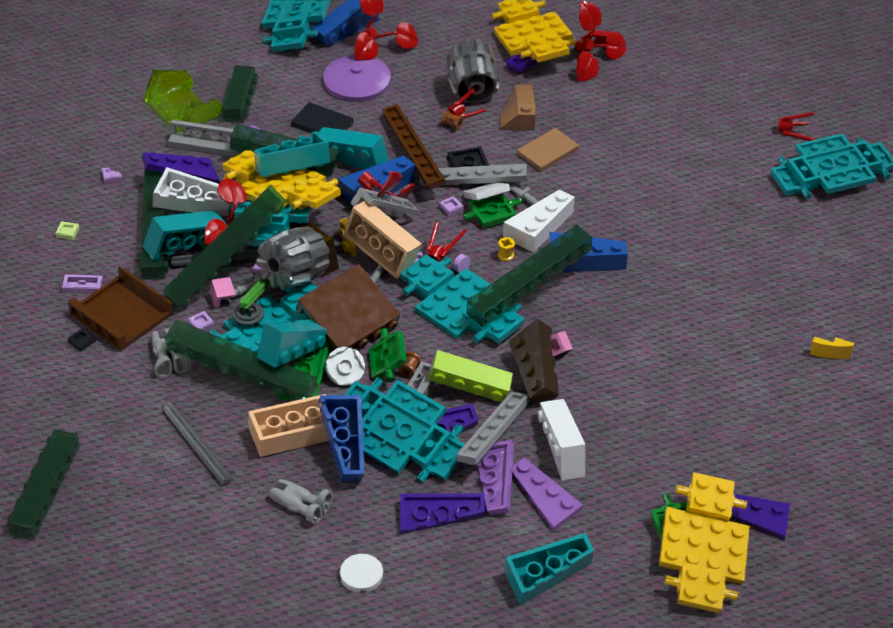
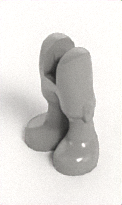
(163, 366)
(293, 496)

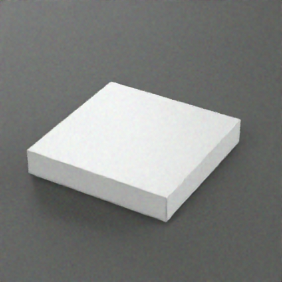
(486, 191)

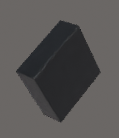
(81, 339)

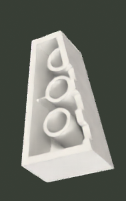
(188, 193)
(533, 224)
(563, 438)

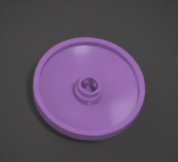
(356, 79)

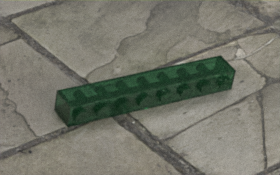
(227, 243)
(151, 269)
(529, 275)
(239, 361)

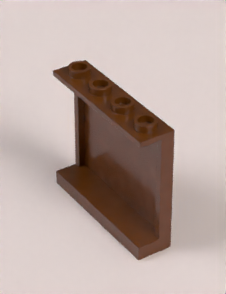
(350, 309)
(122, 310)

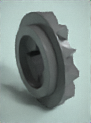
(254, 310)

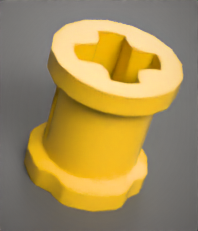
(506, 249)

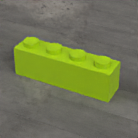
(470, 376)

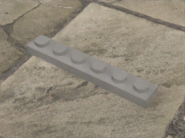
(483, 174)
(493, 428)

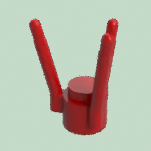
(459, 109)
(786, 124)
(438, 252)

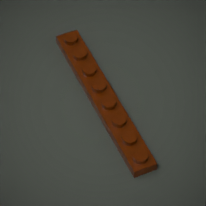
(413, 147)

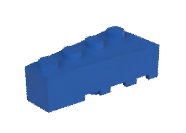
(342, 23)
(349, 185)
(604, 255)
(344, 430)

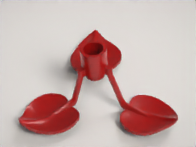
(615, 44)
(365, 45)
(368, 182)
(230, 192)

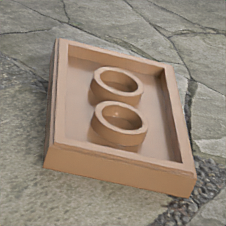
(548, 149)

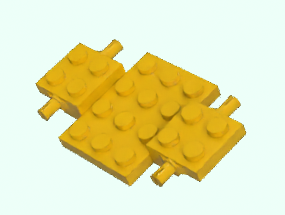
(532, 34)
(298, 187)
(705, 543)

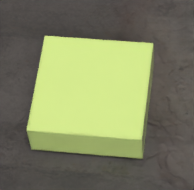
(67, 230)

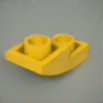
(347, 245)
(834, 350)

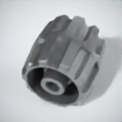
(472, 67)
(293, 257)

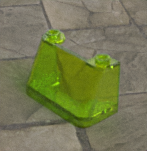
(172, 98)

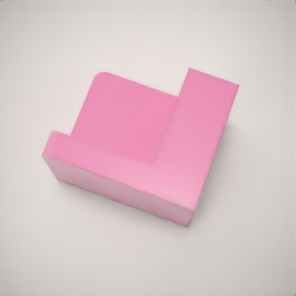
(221, 289)
(561, 343)

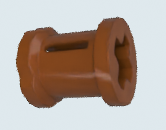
(446, 120)
(411, 364)

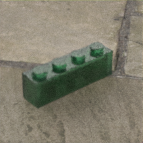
(239, 94)

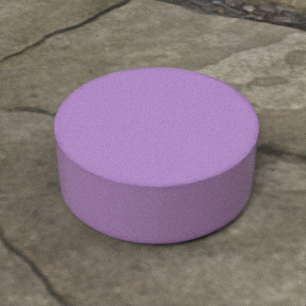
(461, 262)

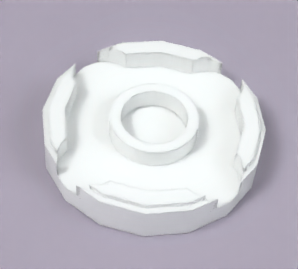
(345, 366)
(361, 573)

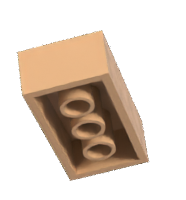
(381, 238)
(287, 426)

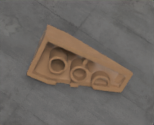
(519, 110)

